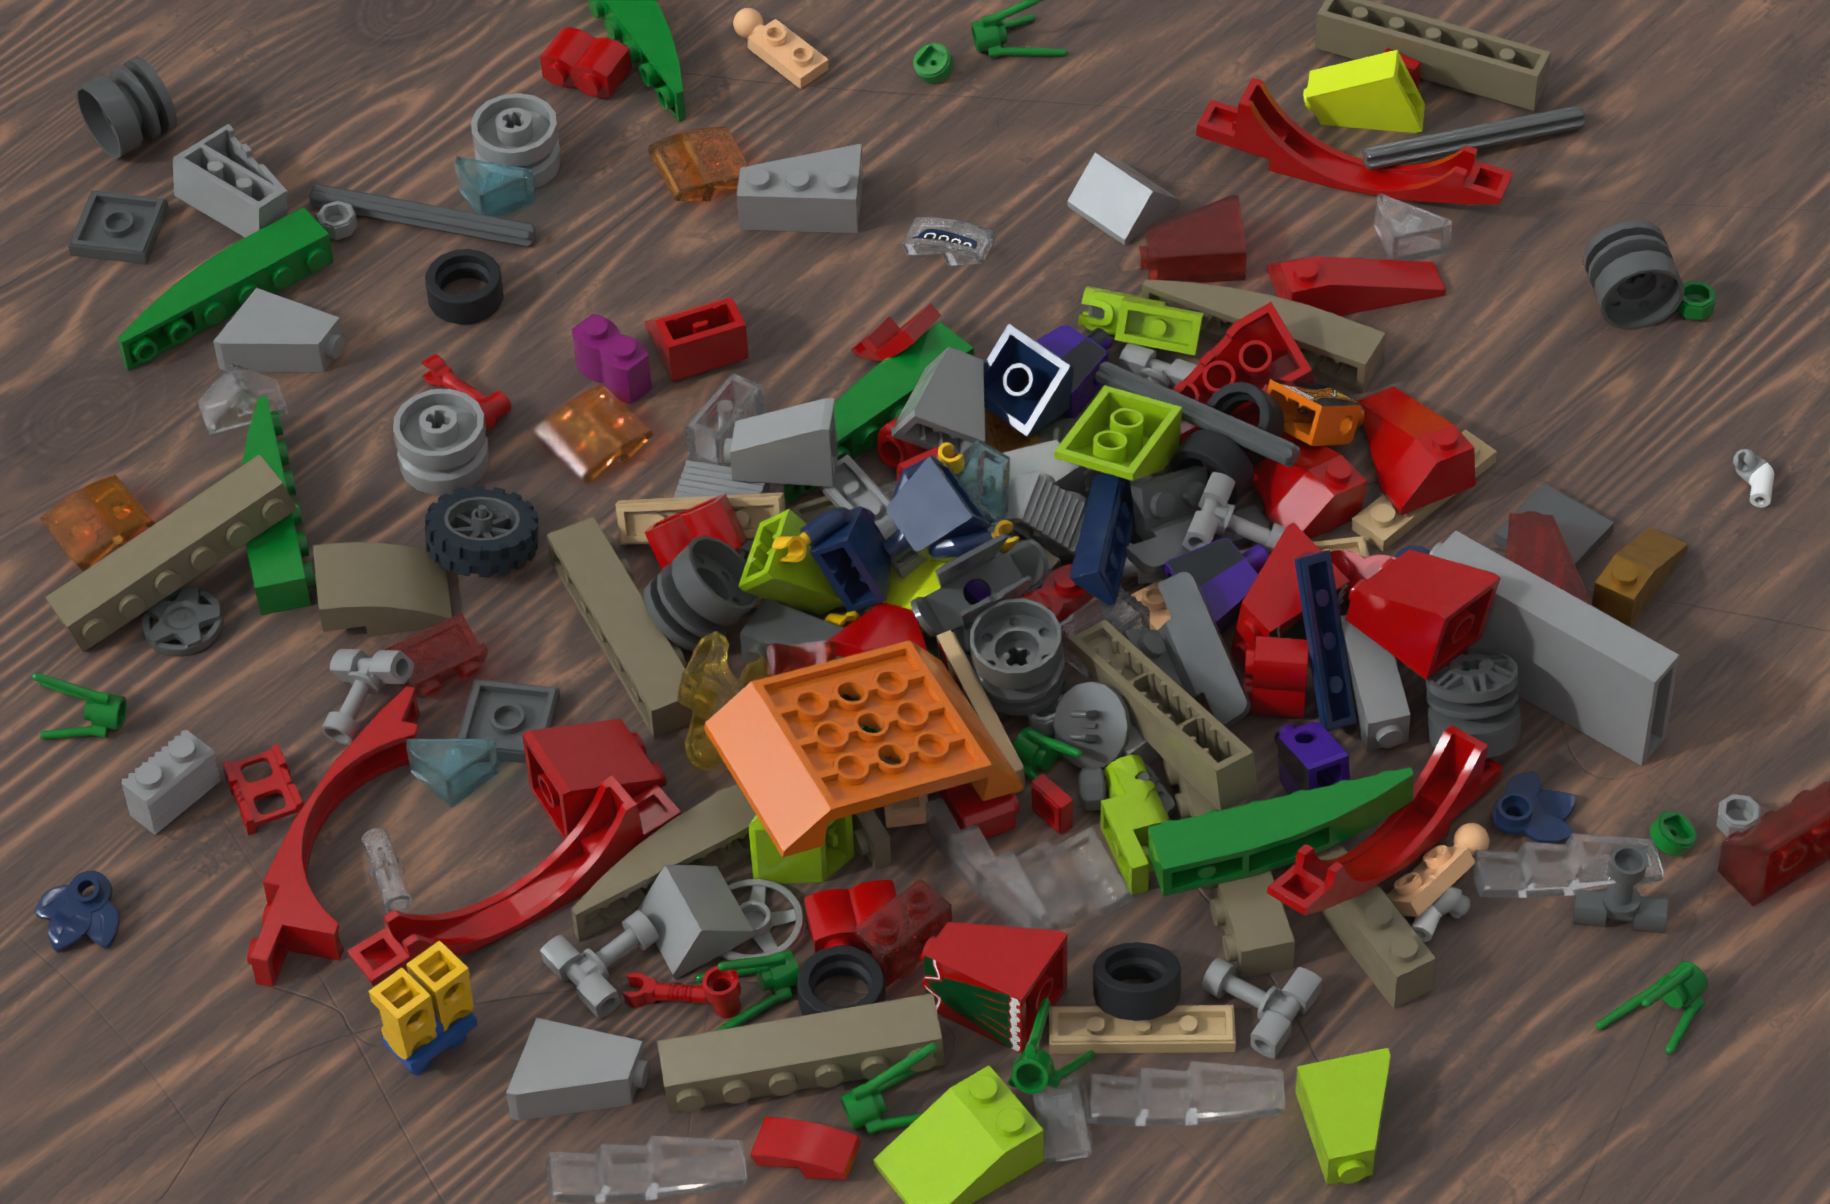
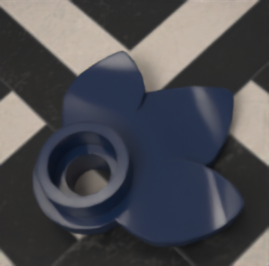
(1537, 810)
(76, 916)

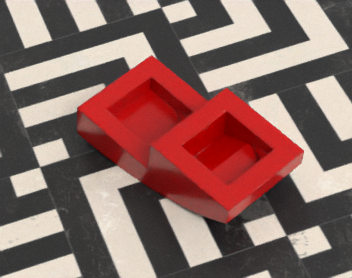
(810, 1146)

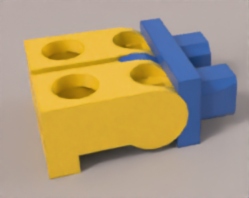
(425, 1007)

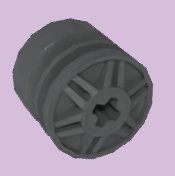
(126, 107)
(1633, 275)
(699, 592)
(1018, 656)
(1477, 696)

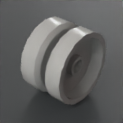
(518, 133)
(441, 441)

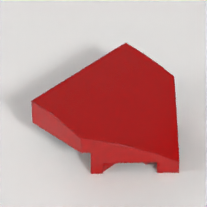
(890, 339)
(879, 628)

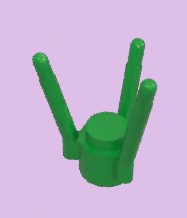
(991, 33)
(102, 709)
(1040, 751)
(773, 972)
(1677, 989)
(1035, 1066)
(866, 1103)

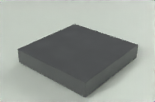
(118, 227)
(1579, 525)
(506, 712)

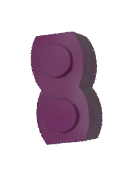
(611, 358)

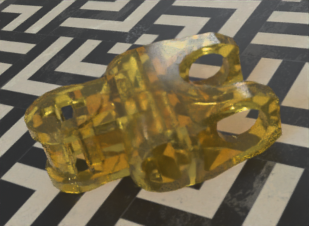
(706, 688)

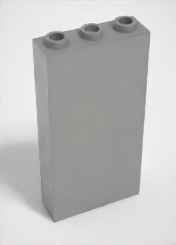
(1574, 656)

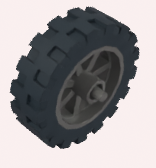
(481, 531)

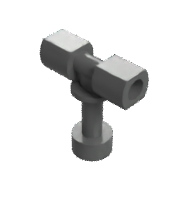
(1622, 900)

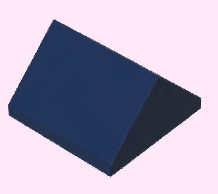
(1026, 382)

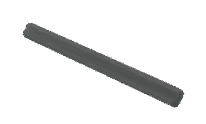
(1475, 136)
(427, 215)
(1203, 415)

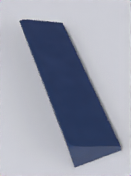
(1104, 538)
(1325, 639)

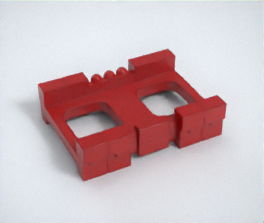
(248, 792)

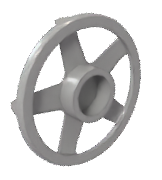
(762, 919)

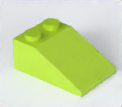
(1123, 435)
(963, 1145)

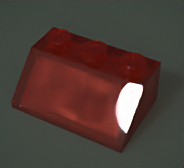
(1779, 846)

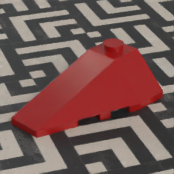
(1354, 283)
(1250, 353)
(1415, 451)
(1314, 493)

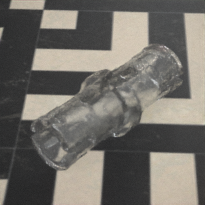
(380, 851)

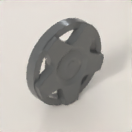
(182, 618)

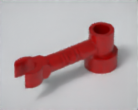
(441, 375)
(717, 989)

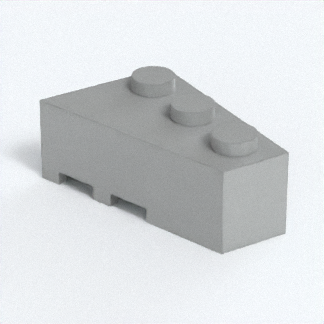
(228, 183)
(803, 192)

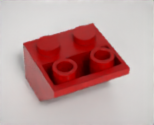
(699, 338)

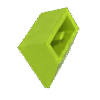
(803, 867)

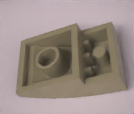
(379, 588)

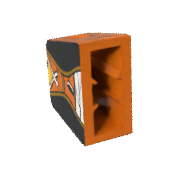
(1330, 416)

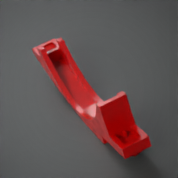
(1268, 132)
(1444, 789)
(598, 842)
(292, 914)

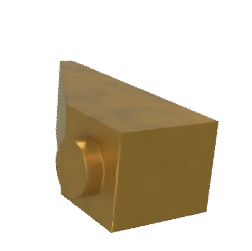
(1636, 575)

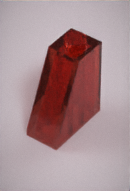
(1198, 245)
(1540, 548)

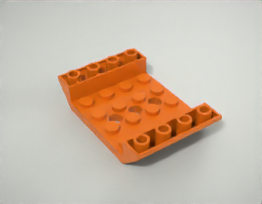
(809, 762)

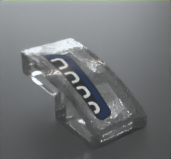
(956, 240)

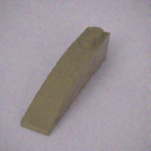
(1330, 343)
(1170, 718)
(705, 835)
(1381, 942)

